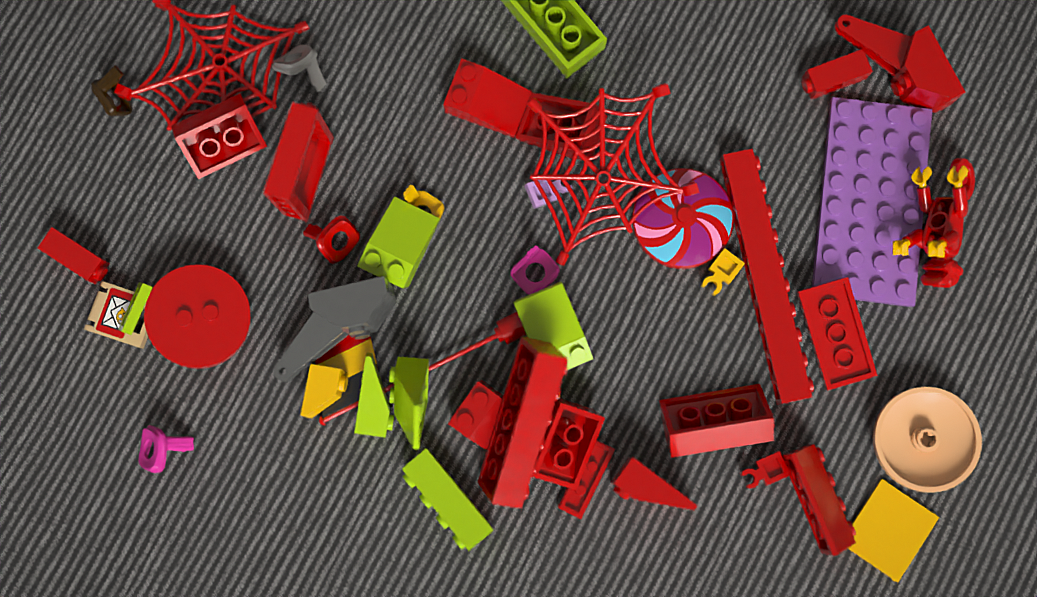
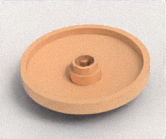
(927, 439)

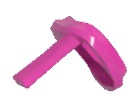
(539, 256)
(161, 445)

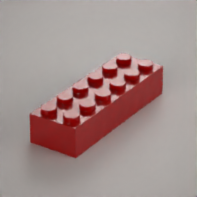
(522, 422)

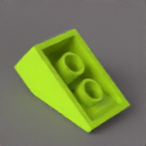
(399, 243)
(550, 318)
(410, 395)

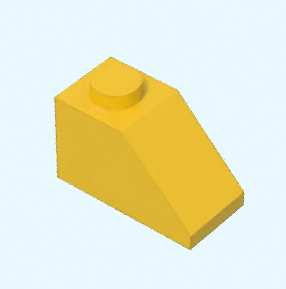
(322, 389)

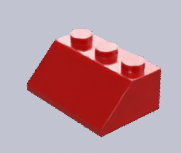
(218, 136)

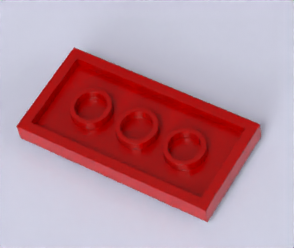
(836, 333)

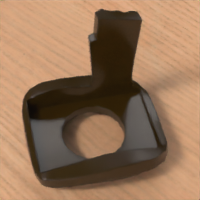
(108, 84)

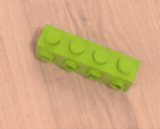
(447, 499)

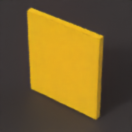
(891, 530)

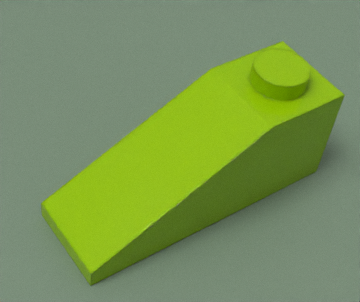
(373, 405)

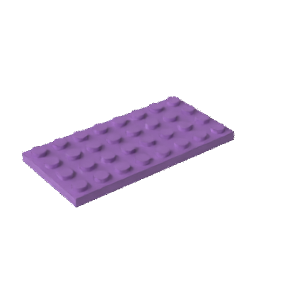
(871, 198)

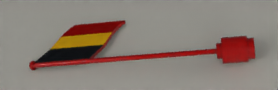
(351, 356)

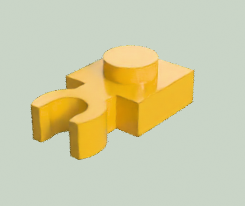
(724, 269)

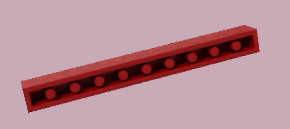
(765, 277)

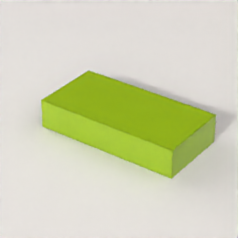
(135, 308)

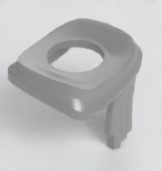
(292, 65)

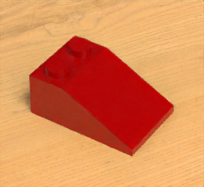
(486, 98)
(531, 126)
(478, 414)
(568, 443)
(642, 484)

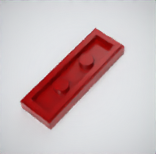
(577, 500)

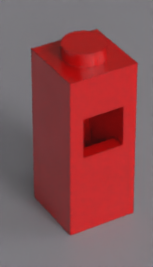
(836, 74)
(74, 256)

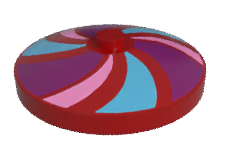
(681, 228)

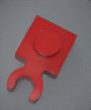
(769, 469)

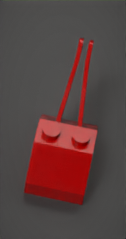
(916, 62)

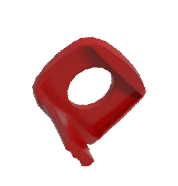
(324, 237)

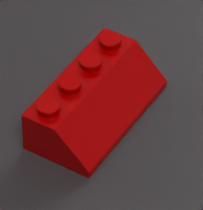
(716, 420)
(819, 500)

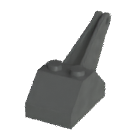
(338, 312)

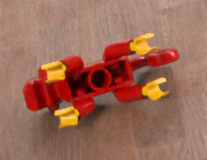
(944, 224)

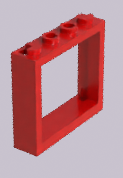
(299, 162)

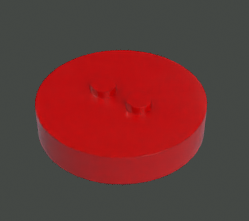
(197, 316)

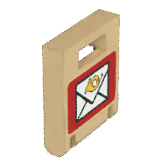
(108, 314)

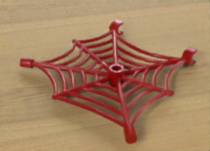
(127, 93)
(686, 189)

